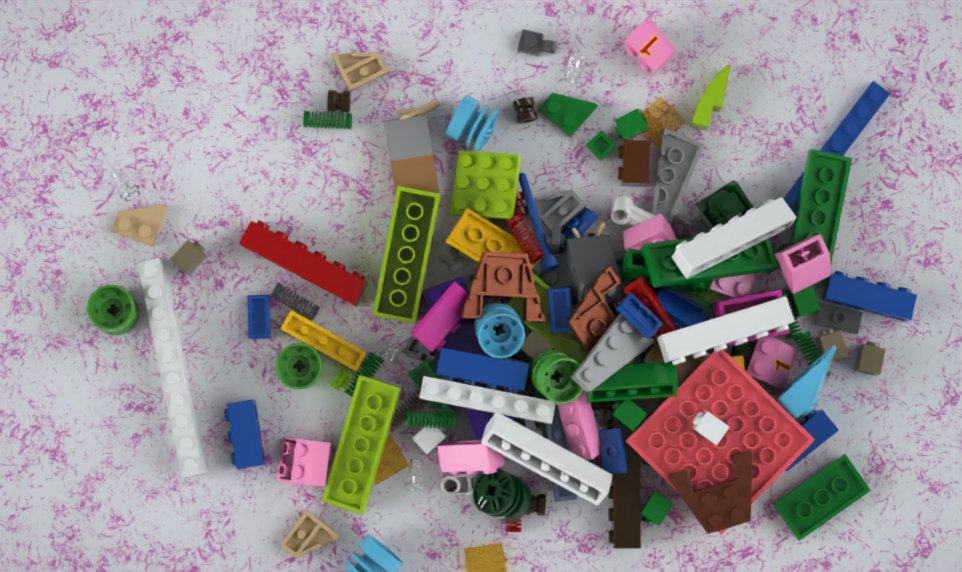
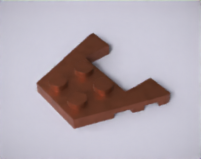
(503, 276)
(593, 313)
(723, 503)

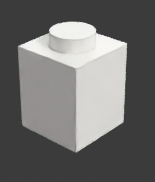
(709, 426)
(429, 438)

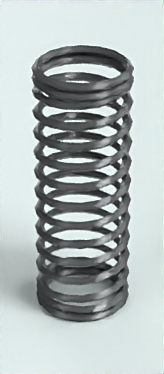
(313, 312)

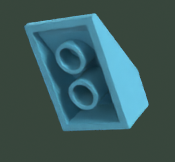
(803, 391)

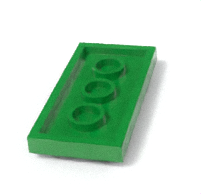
(821, 497)

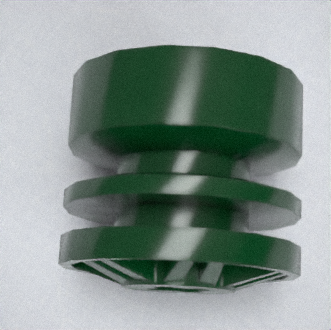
(502, 495)

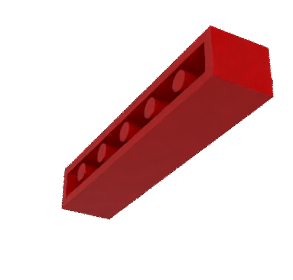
(303, 262)

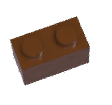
(635, 163)

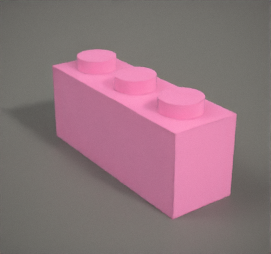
(580, 427)
(469, 457)

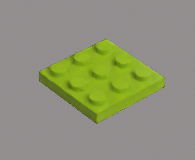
(486, 184)

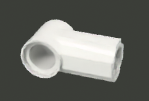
(626, 212)

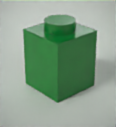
(631, 124)
(804, 302)
(628, 414)
(655, 509)

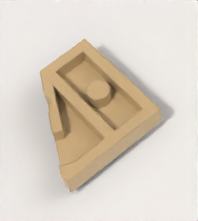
(359, 68)
(140, 223)
(308, 535)

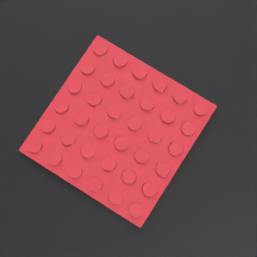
(741, 403)

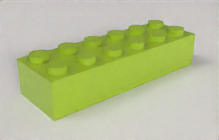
(406, 254)

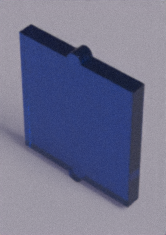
(685, 299)

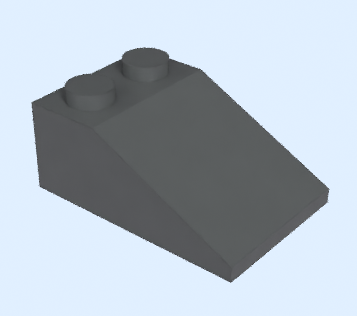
(586, 261)

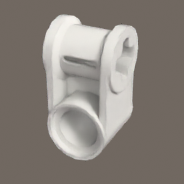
(463, 482)

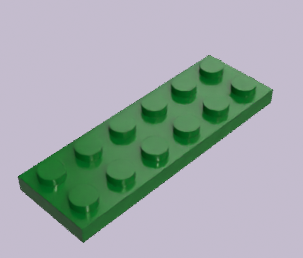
(821, 199)
(665, 272)

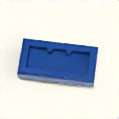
(581, 222)
(559, 309)
(639, 316)
(259, 317)
(613, 450)

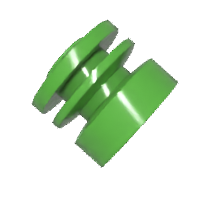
(103, 303)
(289, 357)
(559, 387)

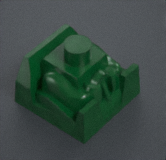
(725, 204)

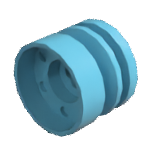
(472, 123)
(503, 340)
(376, 558)

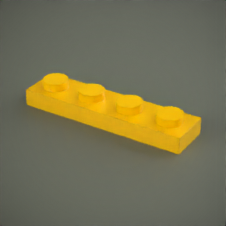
(323, 340)

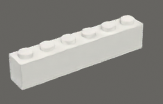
(733, 237)
(724, 330)
(487, 400)
(547, 458)

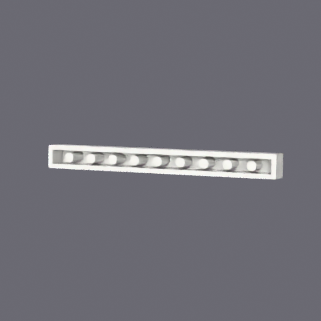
(172, 368)

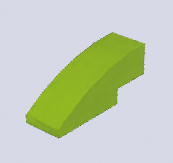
(711, 100)

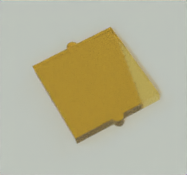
(661, 116)
(391, 461)
(485, 558)

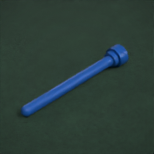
(548, 261)

